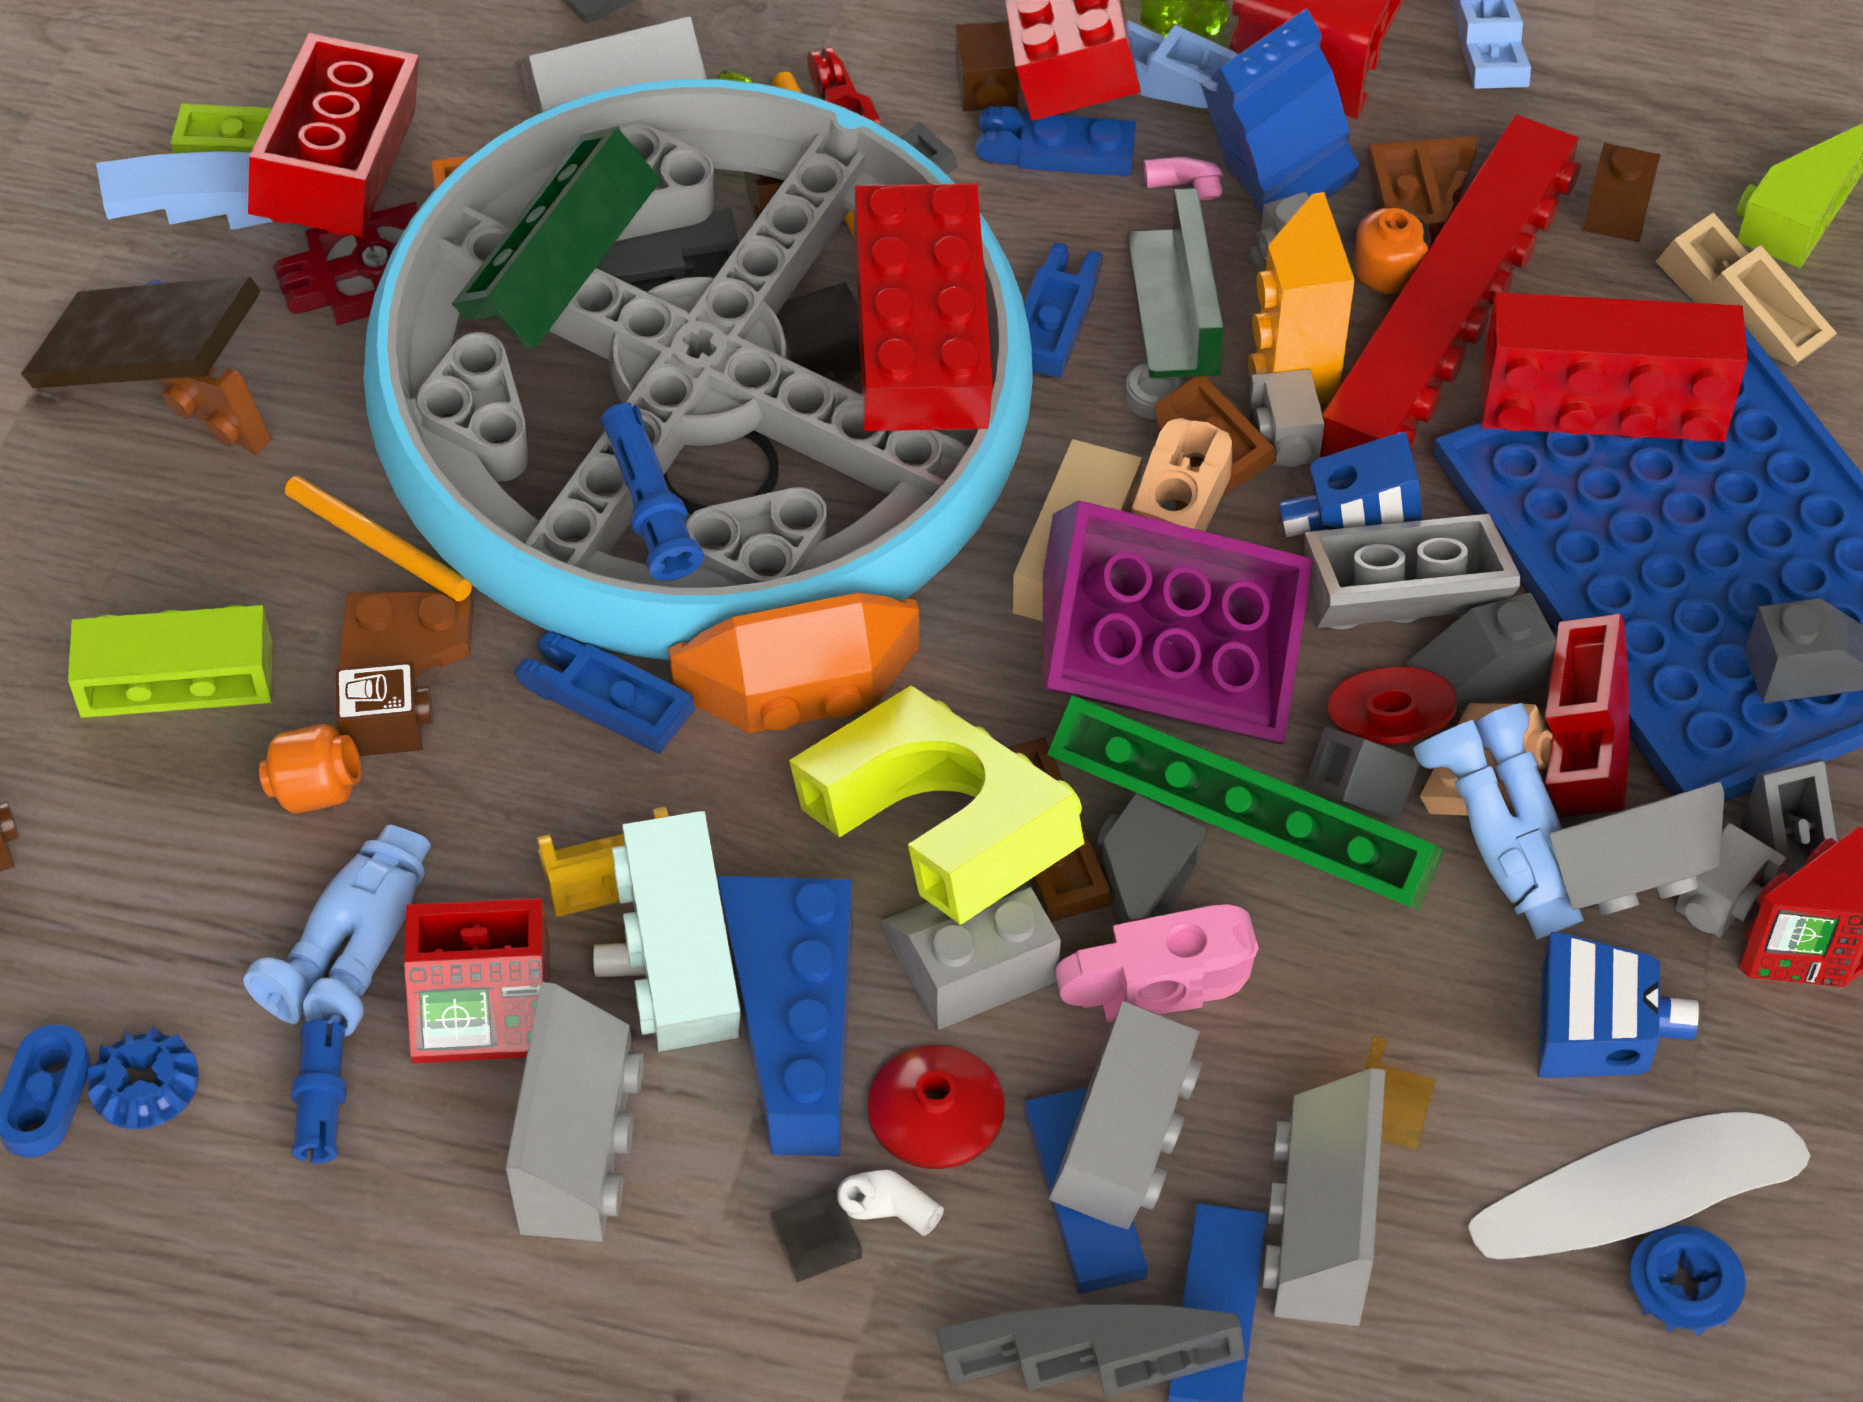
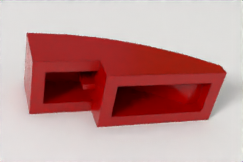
(1589, 716)

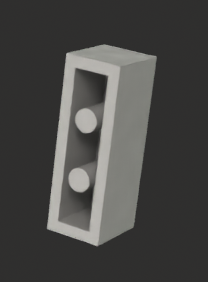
(1128, 1117)

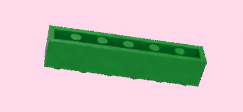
(1246, 802)

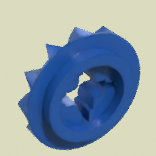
(143, 1103)
(1704, 1259)

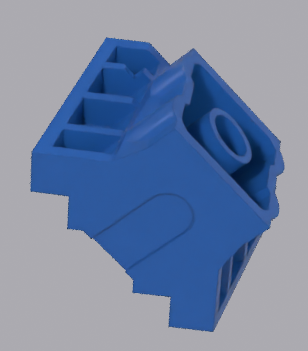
(1282, 116)

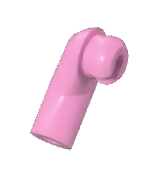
(1183, 171)

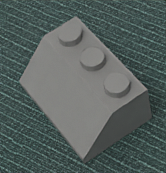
(611, 62)
(1407, 571)
(572, 1118)
(1326, 1200)

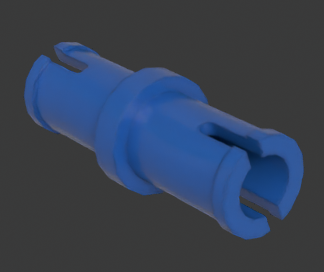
(318, 1091)

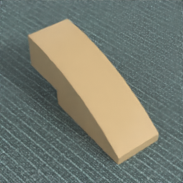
(1718, 270)

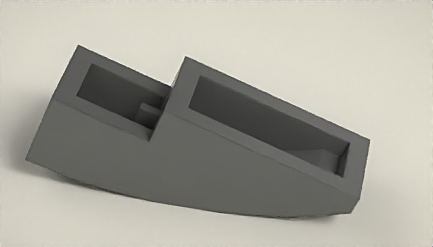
(674, 253)

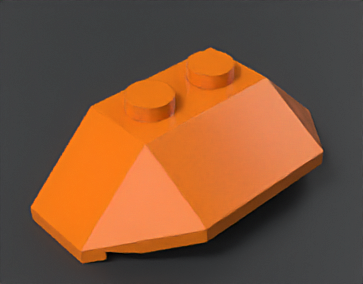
(798, 660)

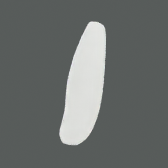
(1641, 1185)

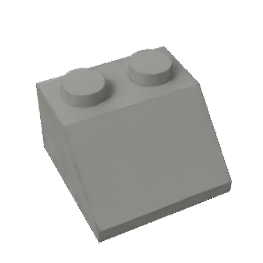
(1641, 849)
(975, 964)

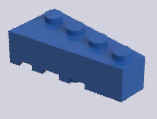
(793, 990)

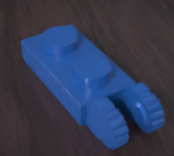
(1056, 142)
(1058, 308)
(607, 691)

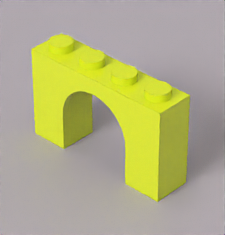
(920, 746)

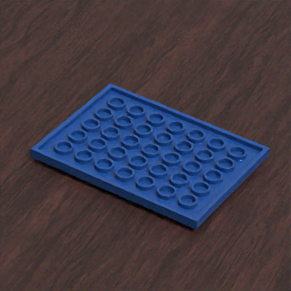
(1687, 552)

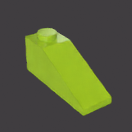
(1801, 197)

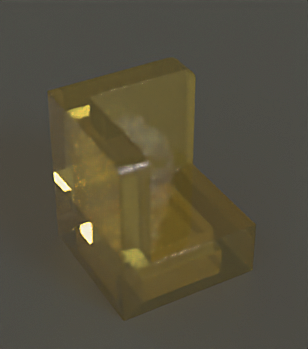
(1404, 1102)

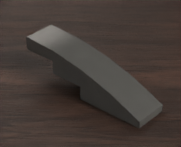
(1119, 1342)

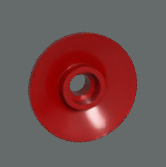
(1392, 704)
(942, 1130)

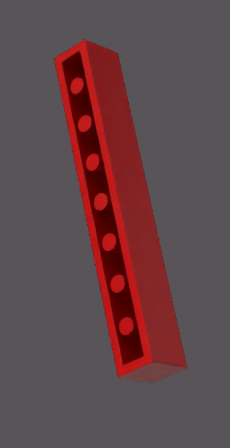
(1453, 288)

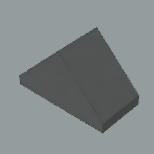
(1791, 811)

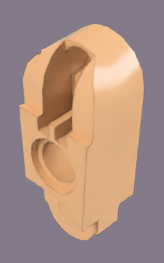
(1173, 478)

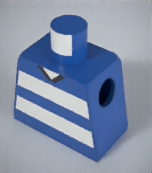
(1358, 489)
(1604, 1010)

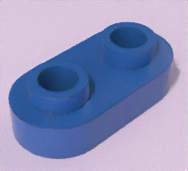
(42, 1096)

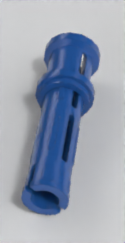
(656, 512)

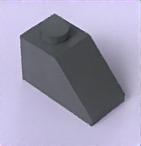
(1492, 651)
(1804, 651)
(1148, 858)

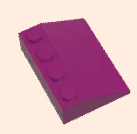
(1172, 620)

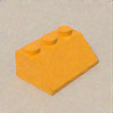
(1304, 300)

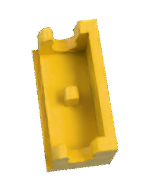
(583, 873)

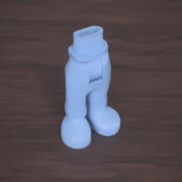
(1512, 847)
(360, 901)

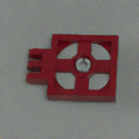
(342, 268)

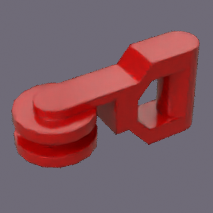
(829, 70)

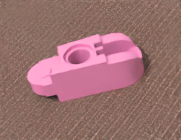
(1164, 962)

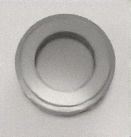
(1144, 391)

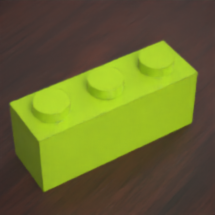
(171, 661)

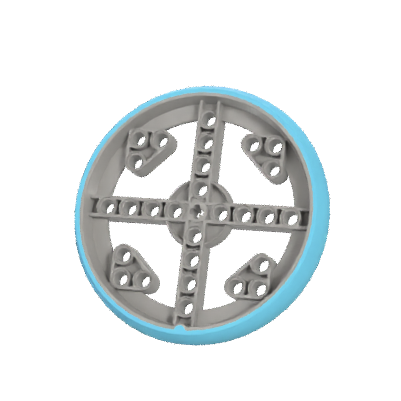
(695, 359)

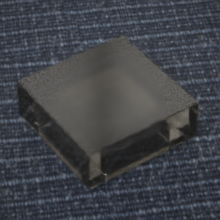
(816, 1235)

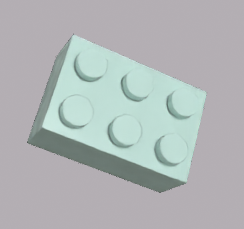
(676, 932)

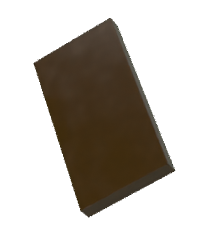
(142, 332)

